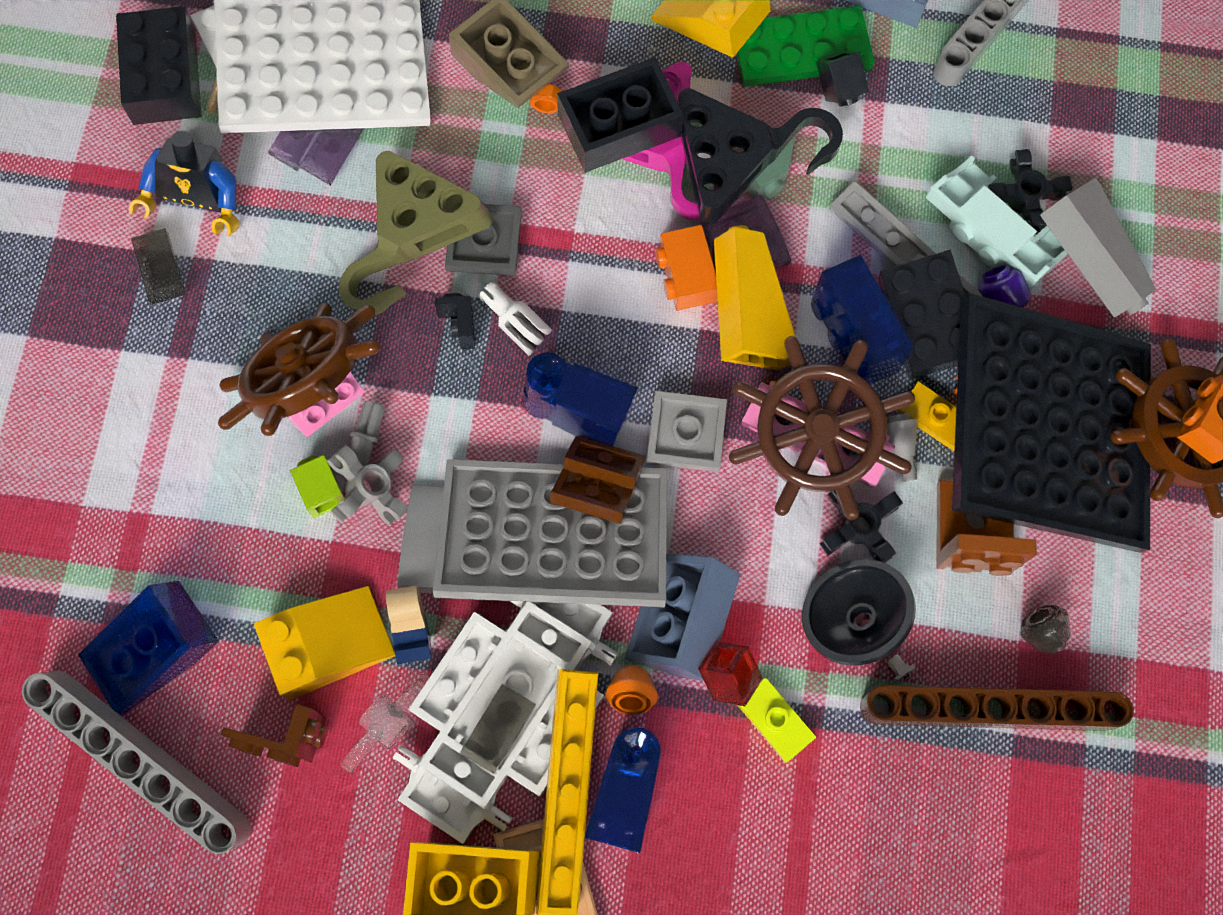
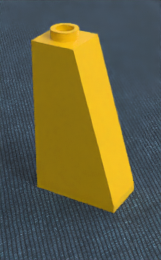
(750, 301)

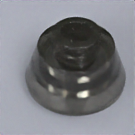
(1046, 628)

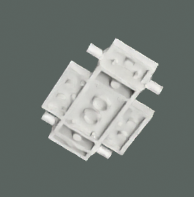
(541, 639)

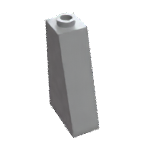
(1100, 248)

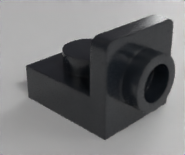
(460, 312)

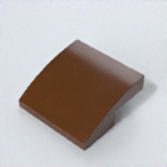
(597, 479)

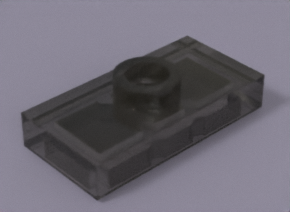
(158, 266)

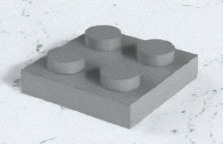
(687, 431)

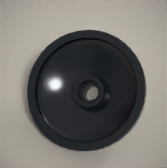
(854, 594)

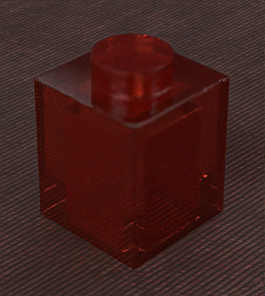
(730, 673)

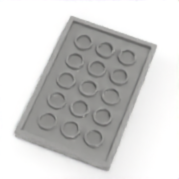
(514, 545)

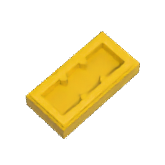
(934, 415)

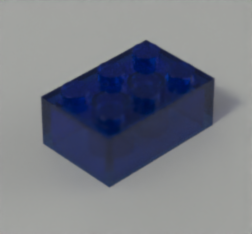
(858, 310)

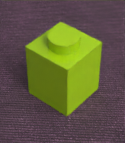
(317, 485)

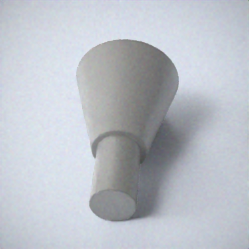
(903, 435)

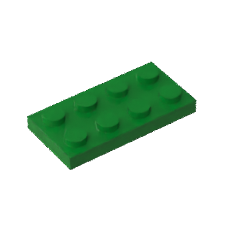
(791, 44)

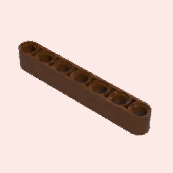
(1013, 703)

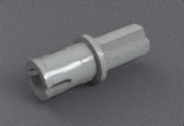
(366, 431)

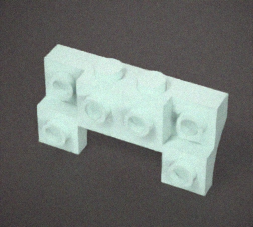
(992, 226)

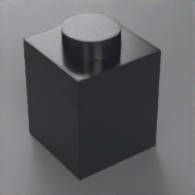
(842, 78)

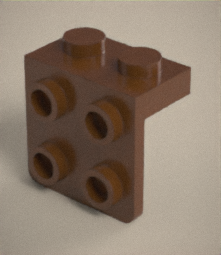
(303, 736)

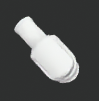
(513, 316)

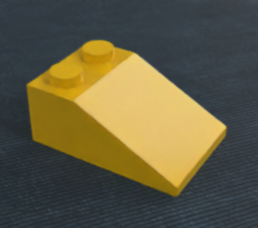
(715, 23)
(323, 641)

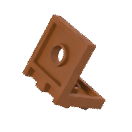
(976, 549)

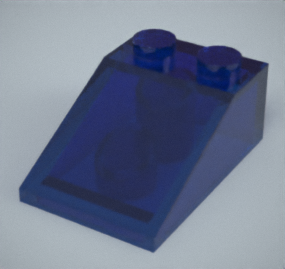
(147, 645)

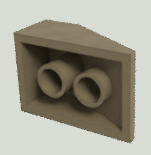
(505, 52)

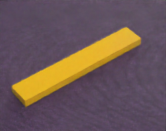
(567, 793)

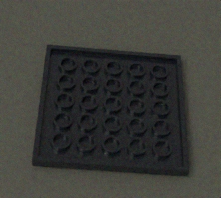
(1040, 423)

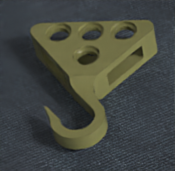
(403, 196)

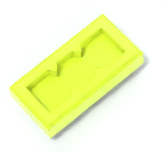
(777, 721)

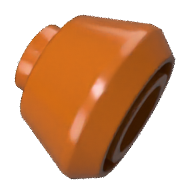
(631, 691)

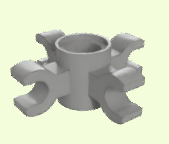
(378, 477)

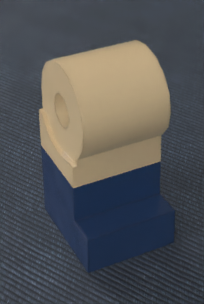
(408, 625)

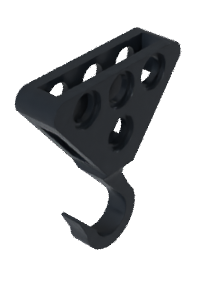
(731, 128)

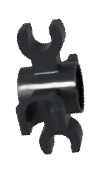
(1035, 183)
(878, 546)

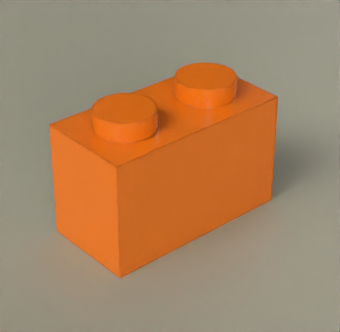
(687, 268)

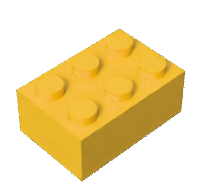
(470, 880)

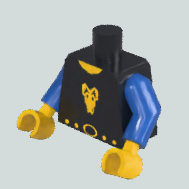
(189, 176)

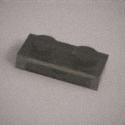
(498, 729)

